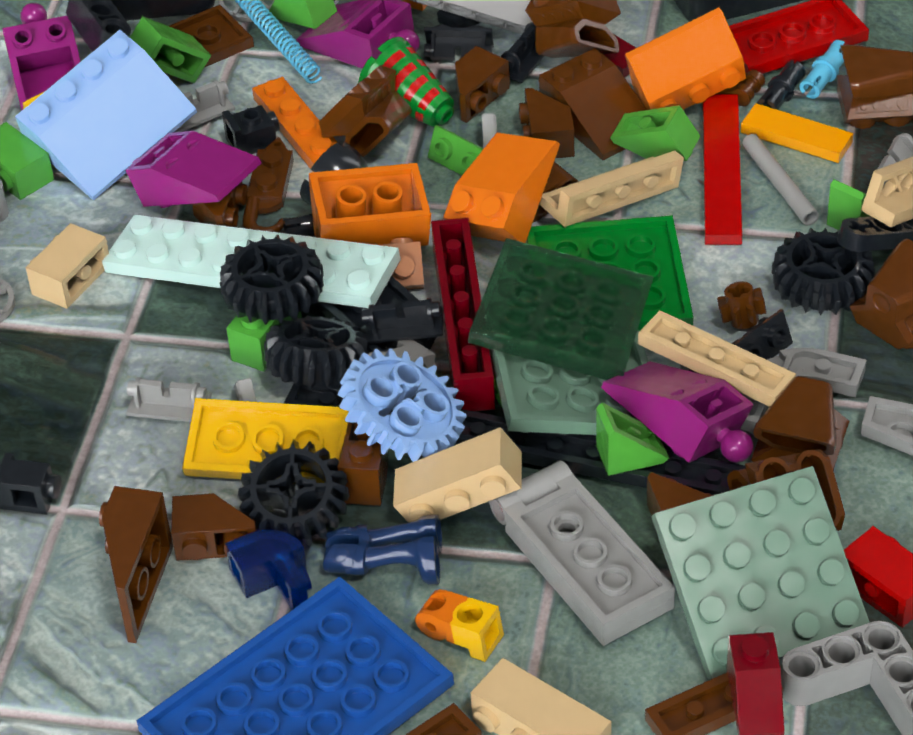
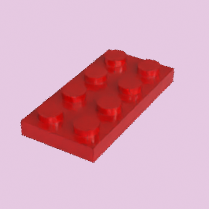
(796, 33)

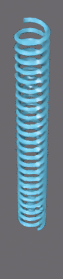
(277, 44)

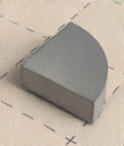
(489, 127)
(244, 390)

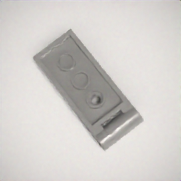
(584, 553)

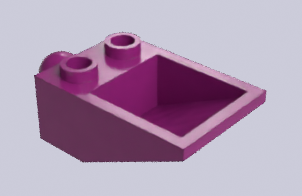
(360, 29)
(39, 51)
(189, 170)
(685, 410)

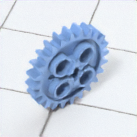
(389, 383)

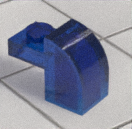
(268, 561)

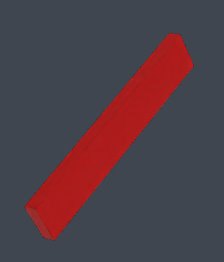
(722, 170)

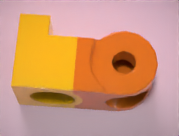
(461, 622)

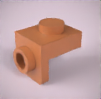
(409, 269)

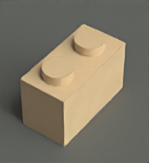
(67, 265)

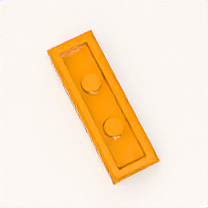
(797, 133)

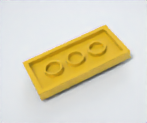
(232, 433)

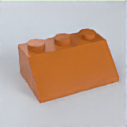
(687, 63)
(370, 204)

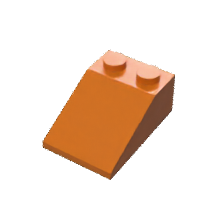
(503, 187)

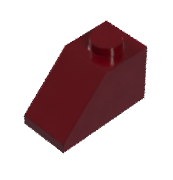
(755, 684)

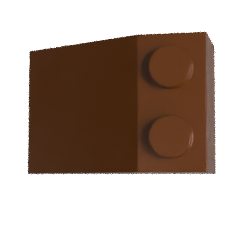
(596, 98)
(138, 550)

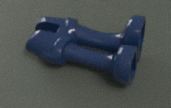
(360, 549)

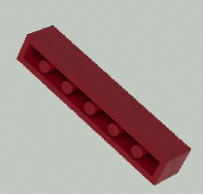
(460, 298)

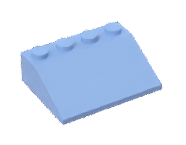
(105, 114)

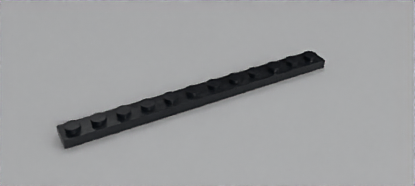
(548, 448)

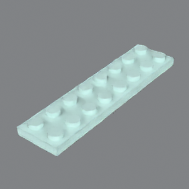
(196, 251)

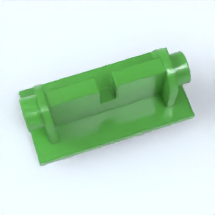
(452, 150)

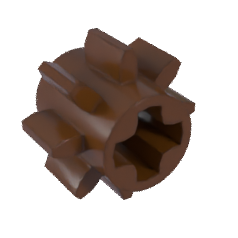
(741, 305)

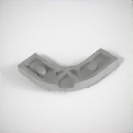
(837, 369)

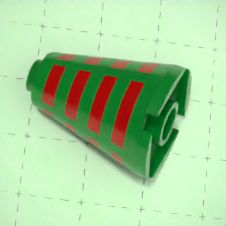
(414, 82)

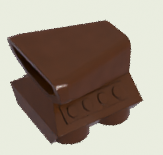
(573, 26)
(876, 86)
(367, 111)
(889, 299)
(801, 421)
(778, 466)

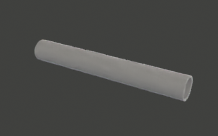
(780, 179)

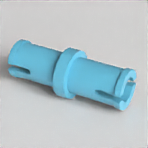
(824, 70)

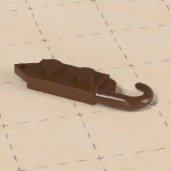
(268, 185)

